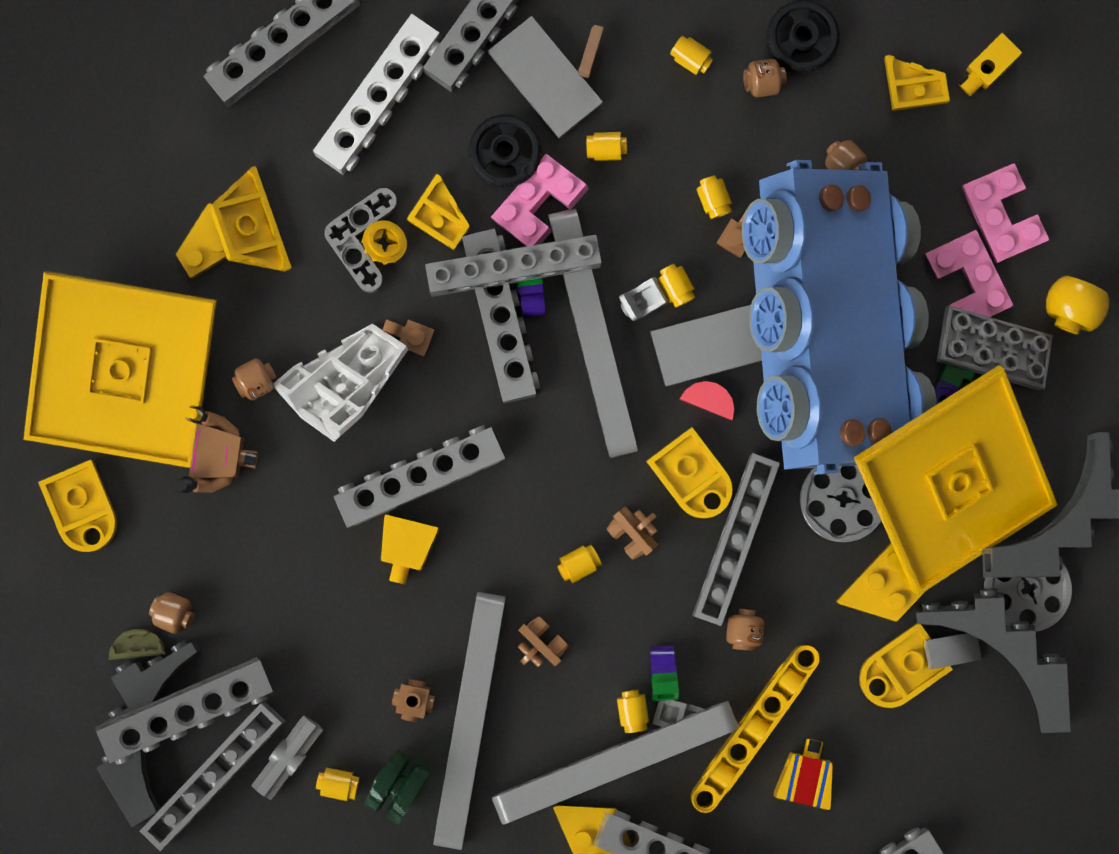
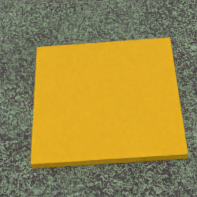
(118, 368)
(956, 480)

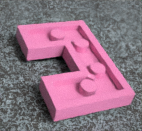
(517, 210)
(1001, 236)
(971, 256)

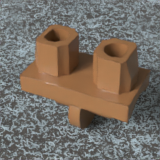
(638, 528)
(552, 651)

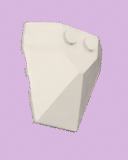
(342, 383)

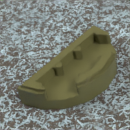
(137, 644)

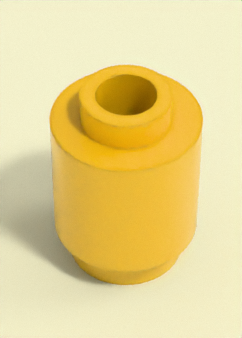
(692, 55)
(606, 146)
(714, 197)
(676, 285)
(579, 563)
(633, 711)
(337, 784)

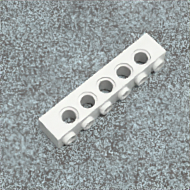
(411, 33)

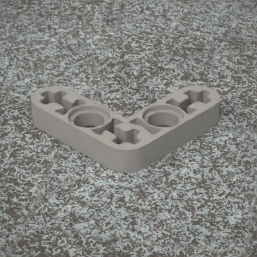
(350, 239)

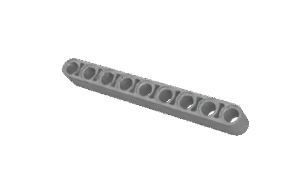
(595, 345)
(469, 721)
(615, 762)

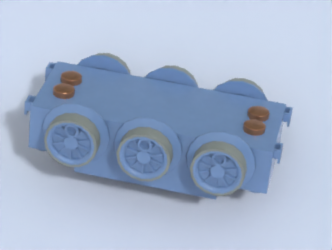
(834, 312)

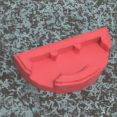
(711, 398)

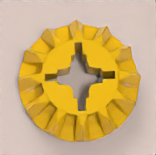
(392, 233)

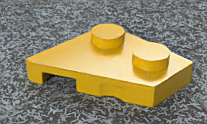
(914, 85)
(439, 215)
(202, 246)

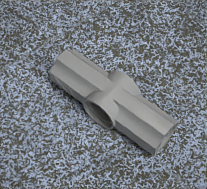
(287, 757)

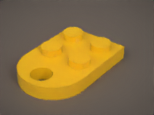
(691, 473)
(79, 504)
(902, 668)

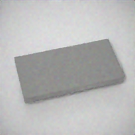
(545, 77)
(984, 342)
(705, 346)

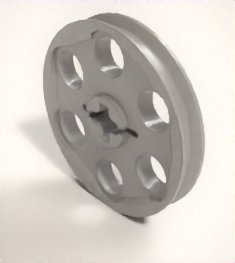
(832, 508)
(1042, 590)

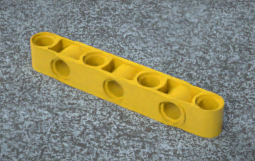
(754, 728)

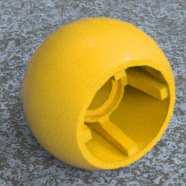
(1077, 305)

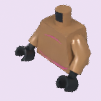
(216, 454)

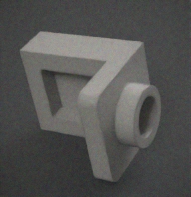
(643, 299)

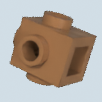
(422, 693)

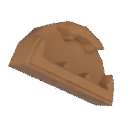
(590, 51)

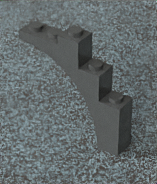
(1070, 529)
(986, 620)
(138, 687)

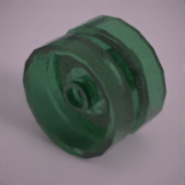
(394, 785)

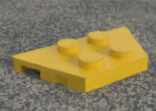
(249, 225)
(881, 588)
(582, 825)

